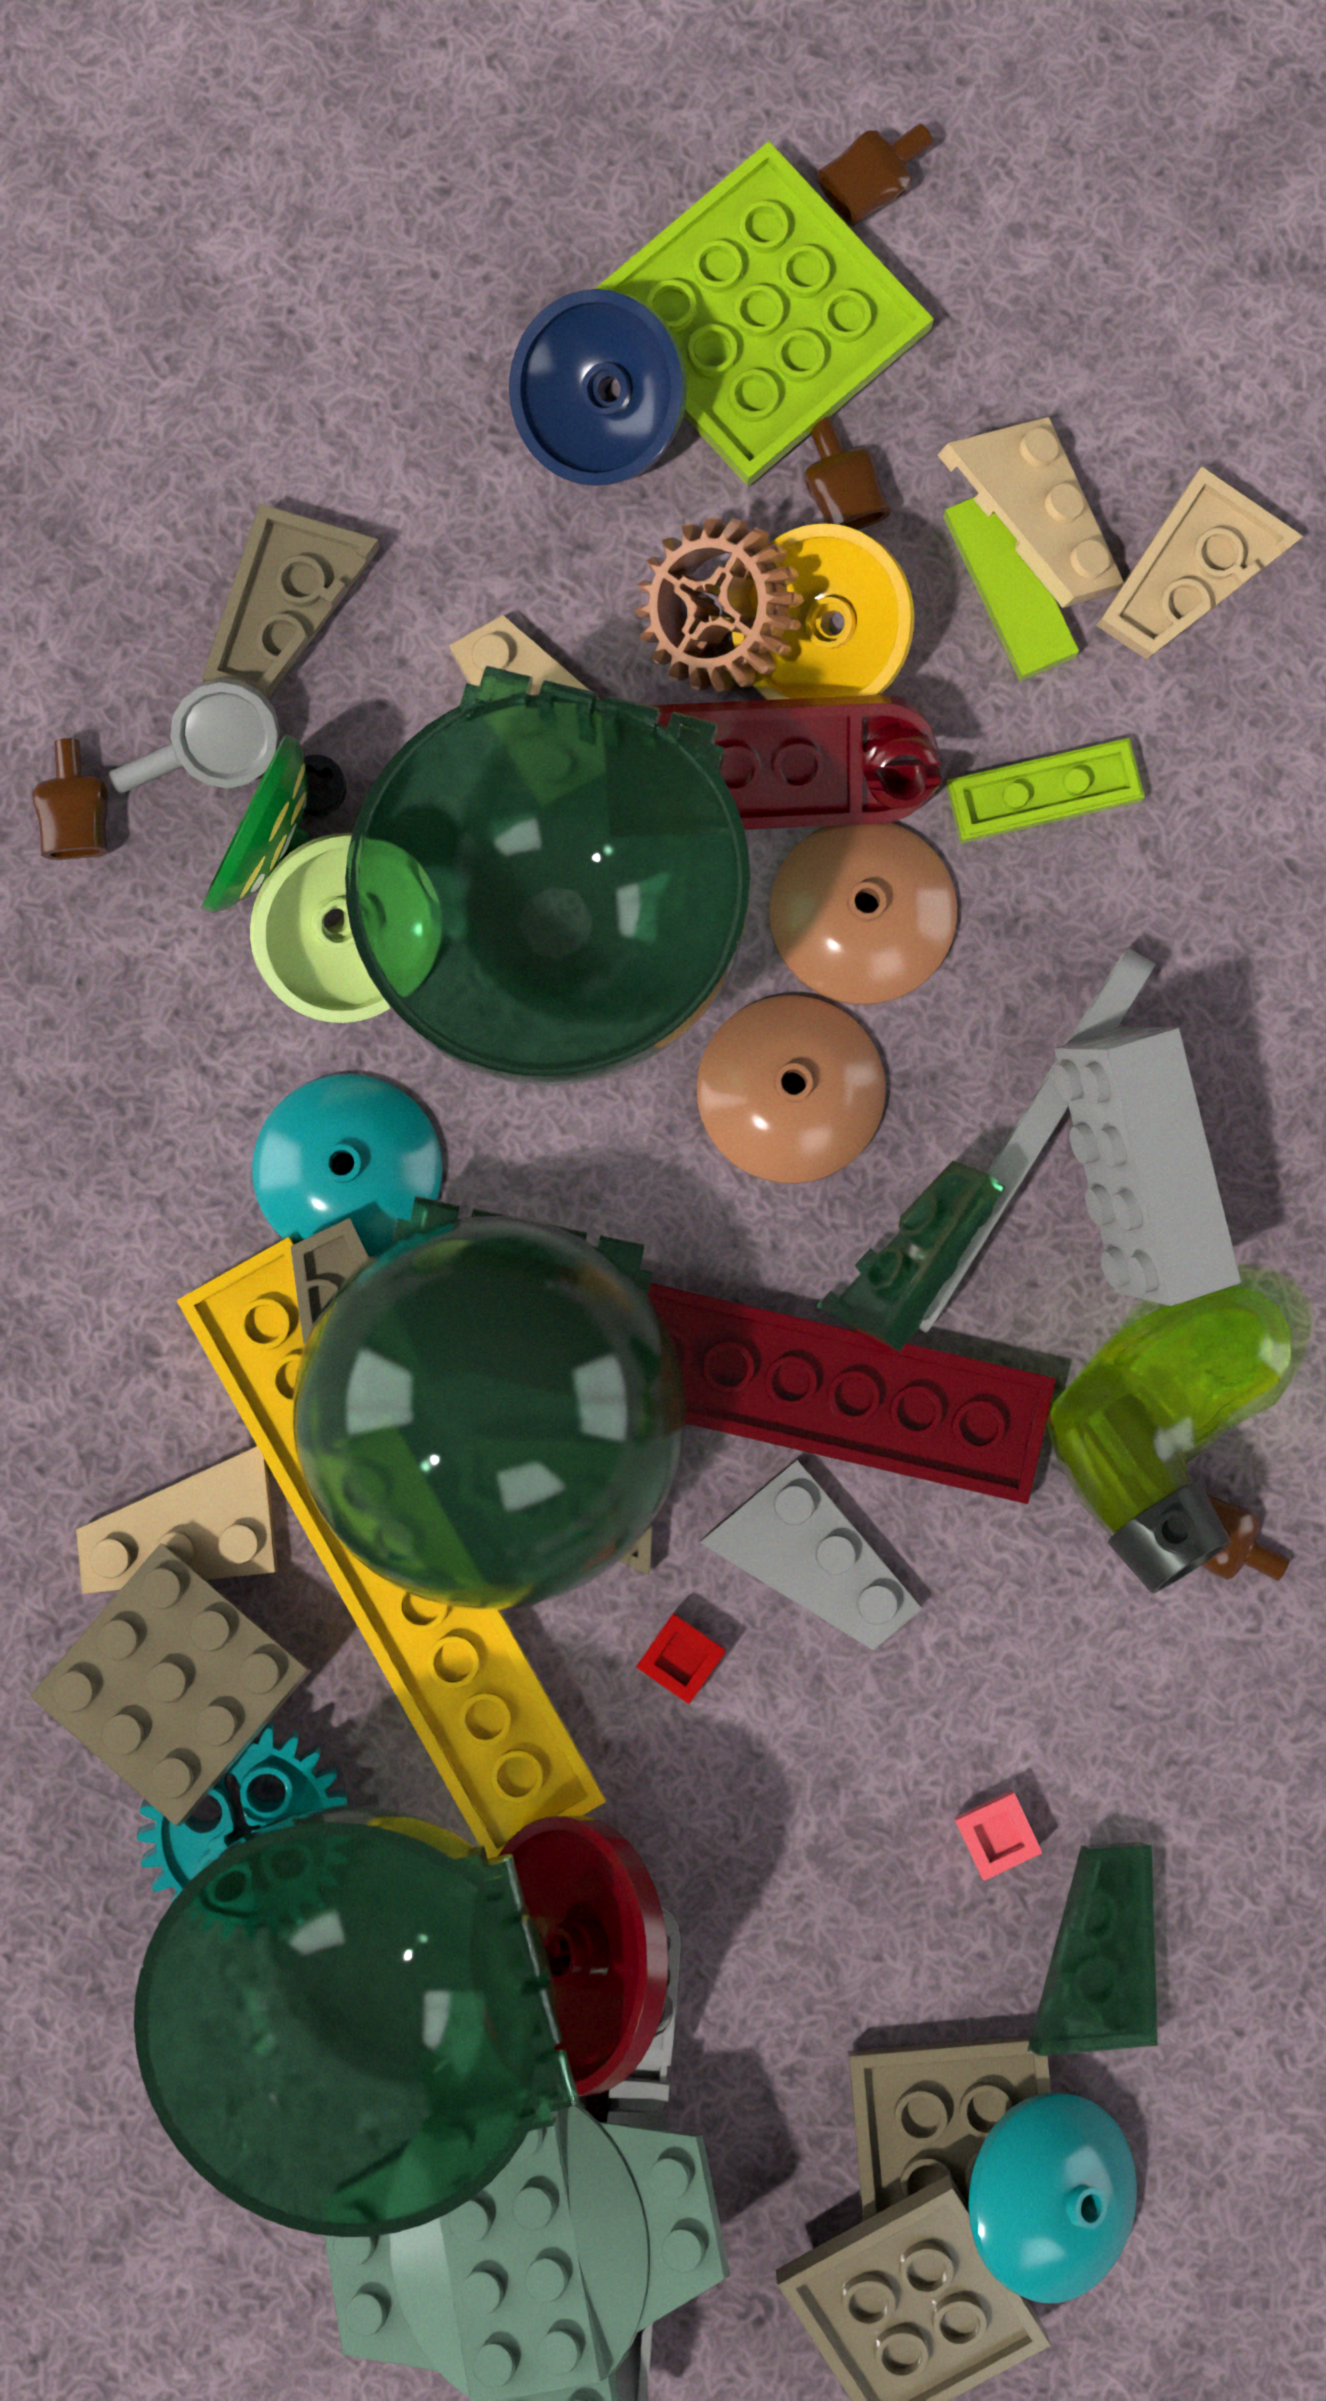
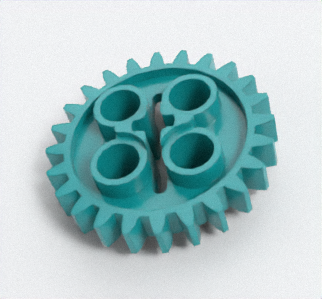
(189, 1847)

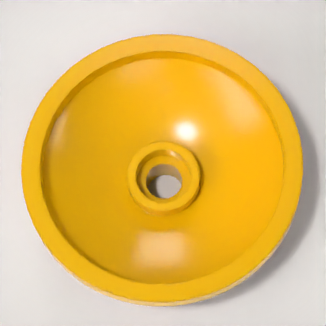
(866, 585)

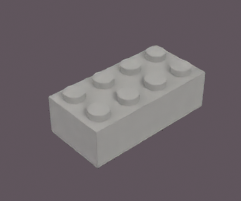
(1146, 1164)

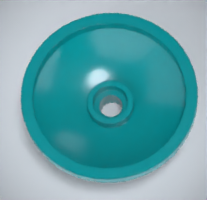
(356, 1115)
(1030, 2191)

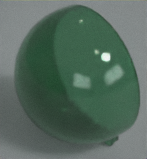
(550, 881)
(490, 1408)
(350, 2021)

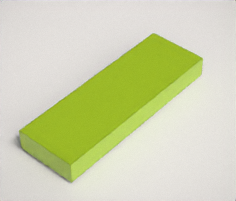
(1012, 594)
(1045, 790)

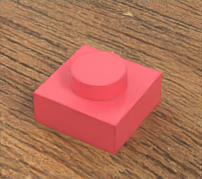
(997, 1835)

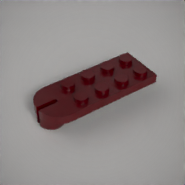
(822, 758)

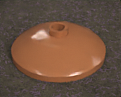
(856, 953)
(782, 1133)

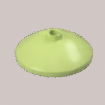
(297, 956)

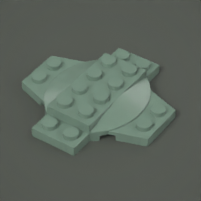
(544, 2268)

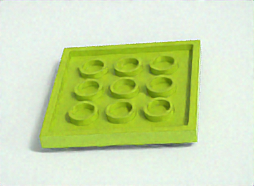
(770, 310)

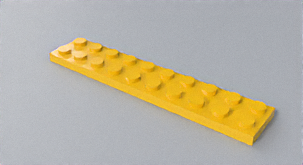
(448, 1665)

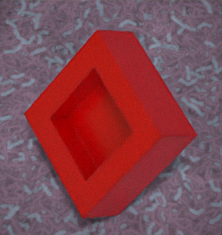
(680, 1658)

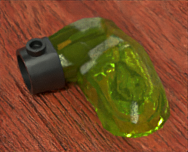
(1153, 1406)

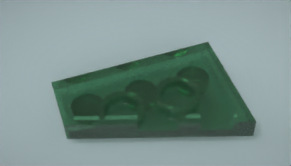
(909, 1272)
(1103, 1958)

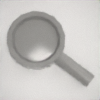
(218, 734)

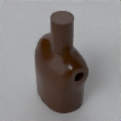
(871, 172)
(844, 481)
(71, 808)
(1243, 1530)

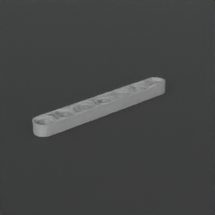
(1046, 1110)

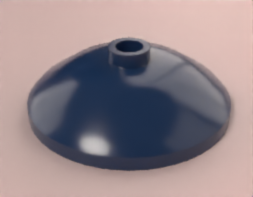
(563, 382)

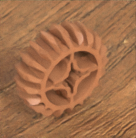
(688, 644)

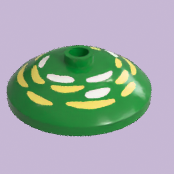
(266, 830)

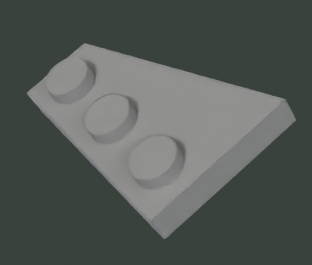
(814, 1556)

